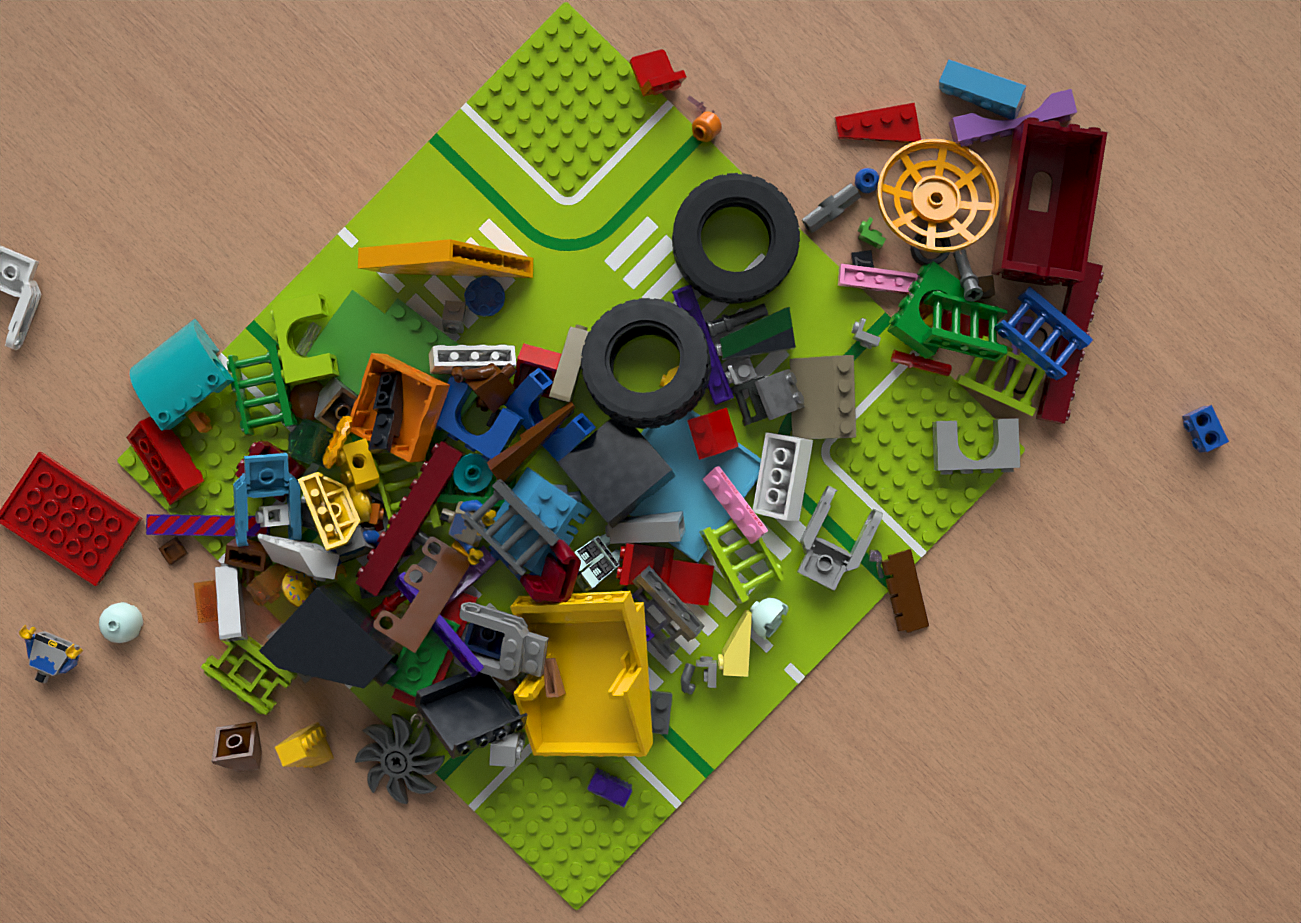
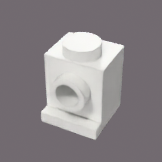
(279, 513)

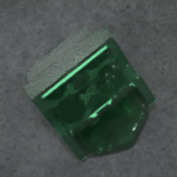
(308, 442)

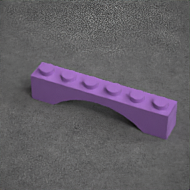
(971, 127)

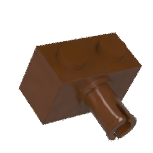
(249, 557)

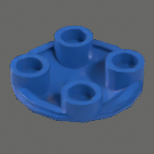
(484, 296)

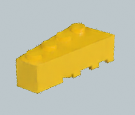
(305, 748)

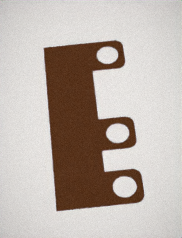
(432, 596)

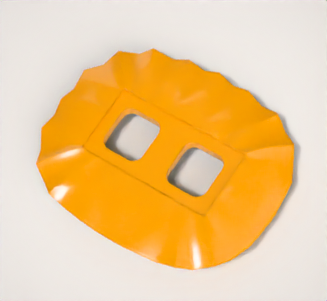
(337, 441)

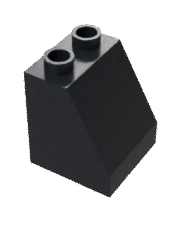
(334, 641)

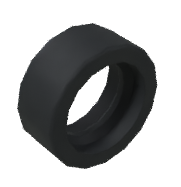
(917, 256)

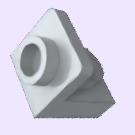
(740, 372)
(710, 673)

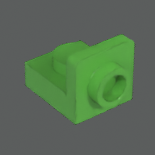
(871, 237)

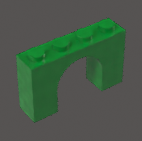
(907, 323)

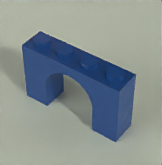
(525, 403)
(490, 443)

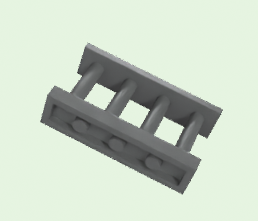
(516, 507)

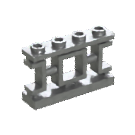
(672, 609)

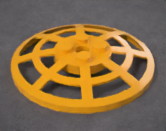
(941, 187)

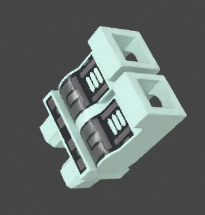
(600, 560)

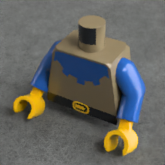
(466, 537)

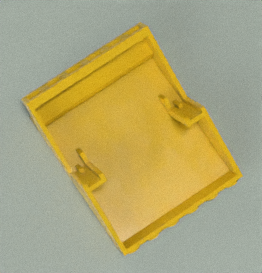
(604, 676)

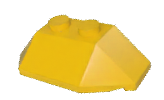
(330, 509)

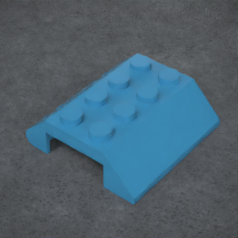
(551, 506)

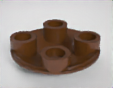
(305, 399)

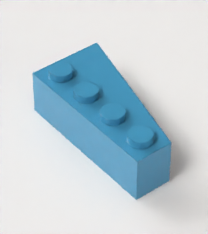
(983, 89)

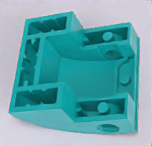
(179, 375)

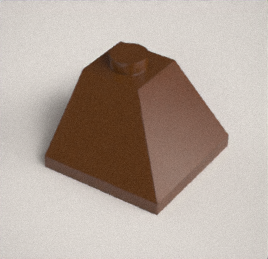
(237, 747)

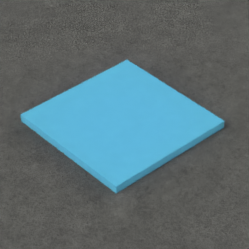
(687, 489)

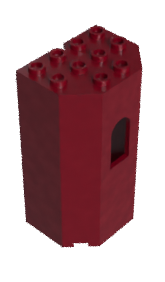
(1053, 243)

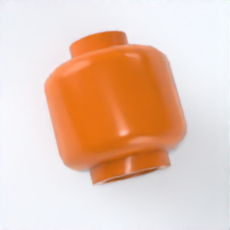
(706, 126)

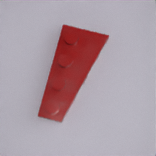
(884, 124)

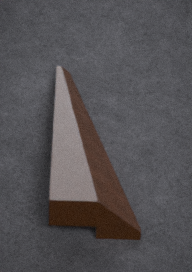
(516, 457)

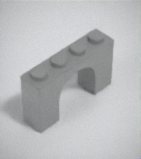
(1003, 455)

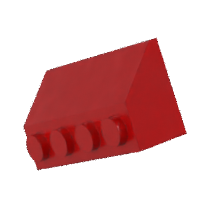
(165, 460)

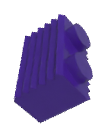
(610, 787)

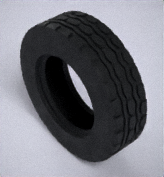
(743, 192)
(639, 319)

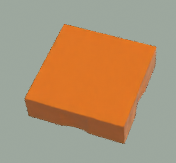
(421, 406)

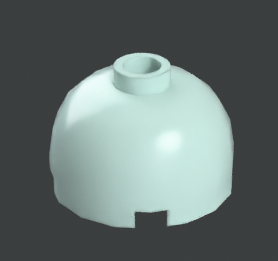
(767, 616)
(120, 622)

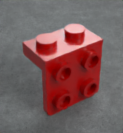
(655, 73)

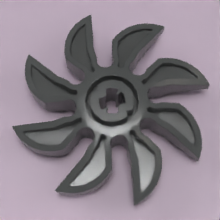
(390, 749)

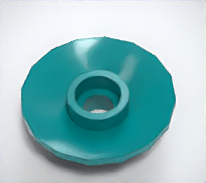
(477, 479)

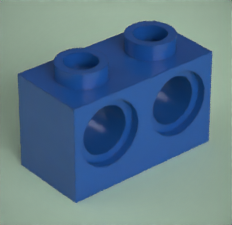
(1210, 426)

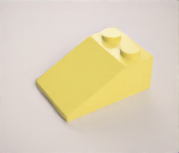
(736, 651)

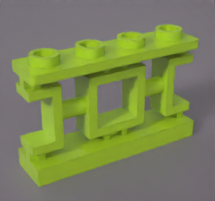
(240, 685)

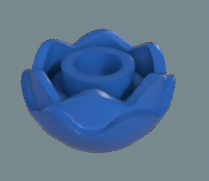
(860, 180)

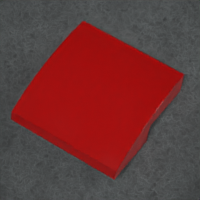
(691, 581)

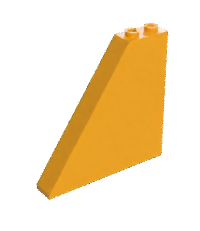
(444, 259)

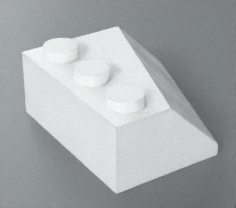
(301, 556)

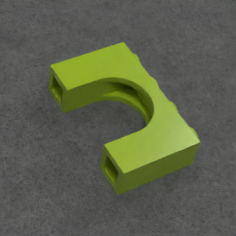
(288, 318)

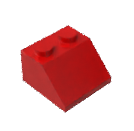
(532, 358)
(712, 433)

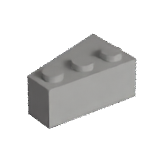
(509, 749)

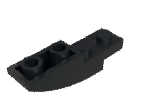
(389, 412)

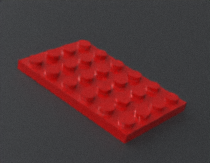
(68, 518)

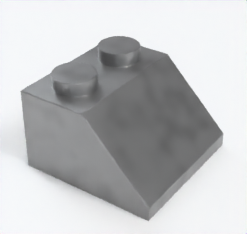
(779, 394)

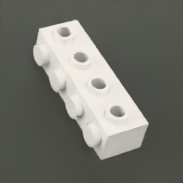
(444, 358)

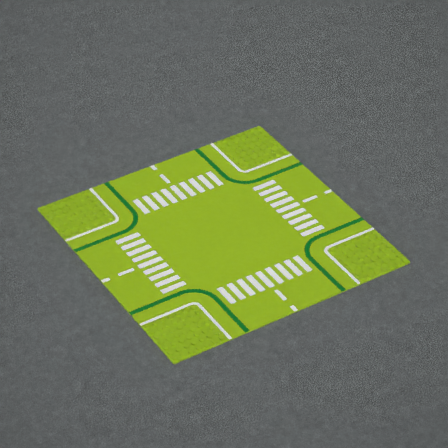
(588, 182)

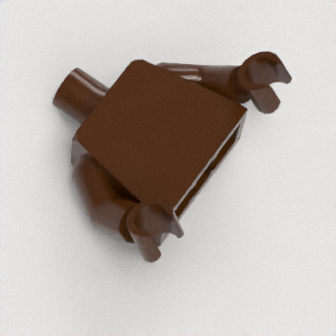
(488, 384)

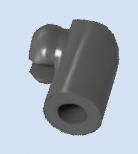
(686, 677)

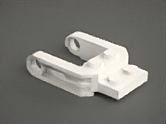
(17, 280)

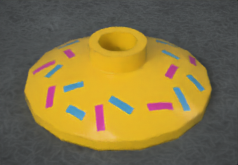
(294, 589)

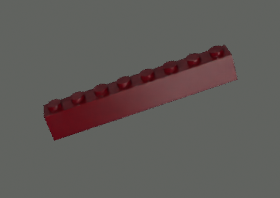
(1077, 308)
(409, 519)

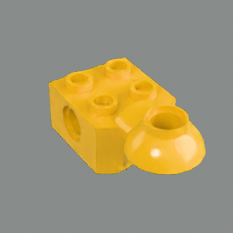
(358, 478)

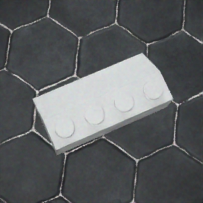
(782, 476)

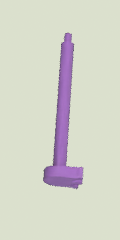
(1011, 365)

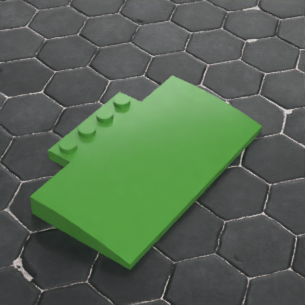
(401, 333)

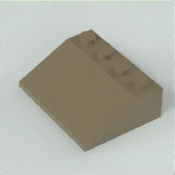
(828, 397)

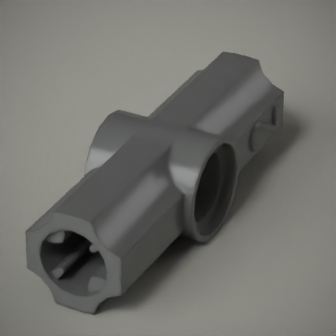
(831, 208)

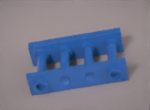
(1061, 326)

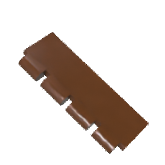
(906, 585)

